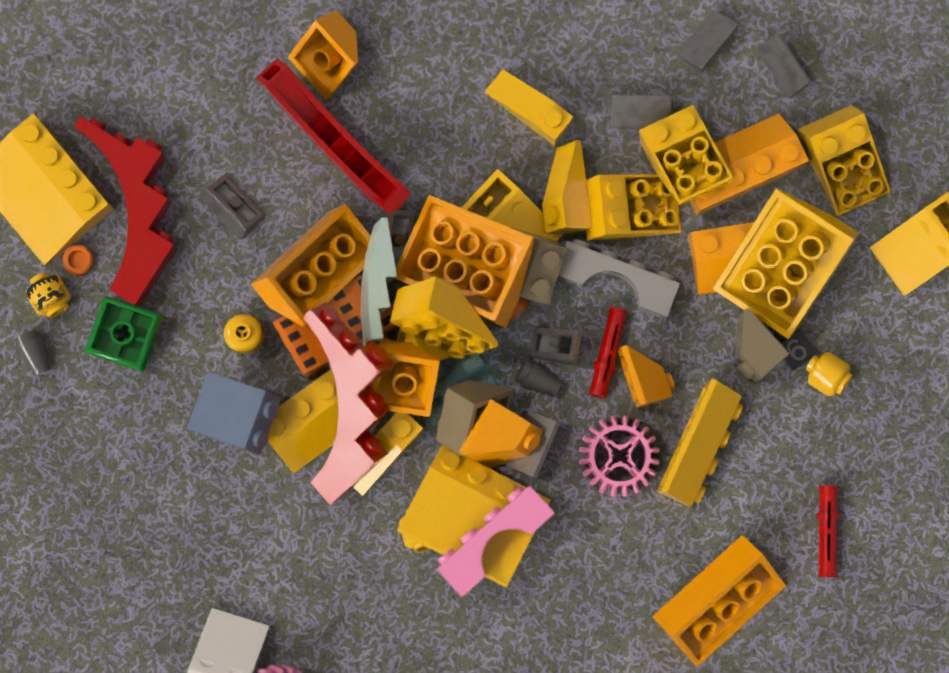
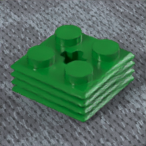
(115, 316)

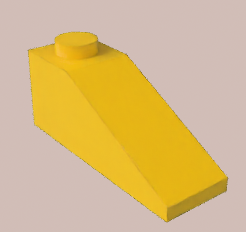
(530, 106)
(566, 195)
(395, 439)

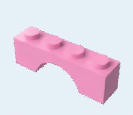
(464, 567)

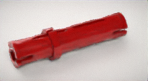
(607, 354)
(827, 494)

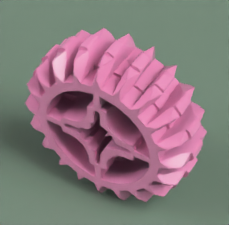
(638, 475)

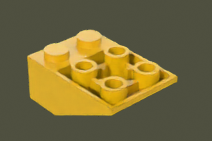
(684, 155)
(845, 159)
(506, 204)
(630, 207)
(916, 247)
(441, 318)

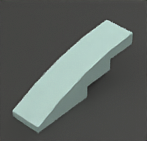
(377, 271)

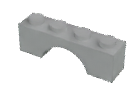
(653, 291)

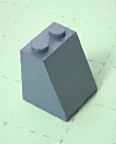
(234, 413)

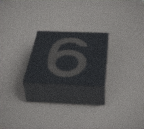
(799, 350)

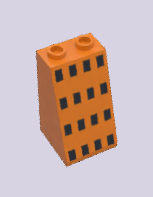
(304, 343)

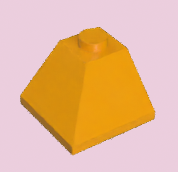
(326, 53)
(645, 378)
(410, 380)
(500, 437)

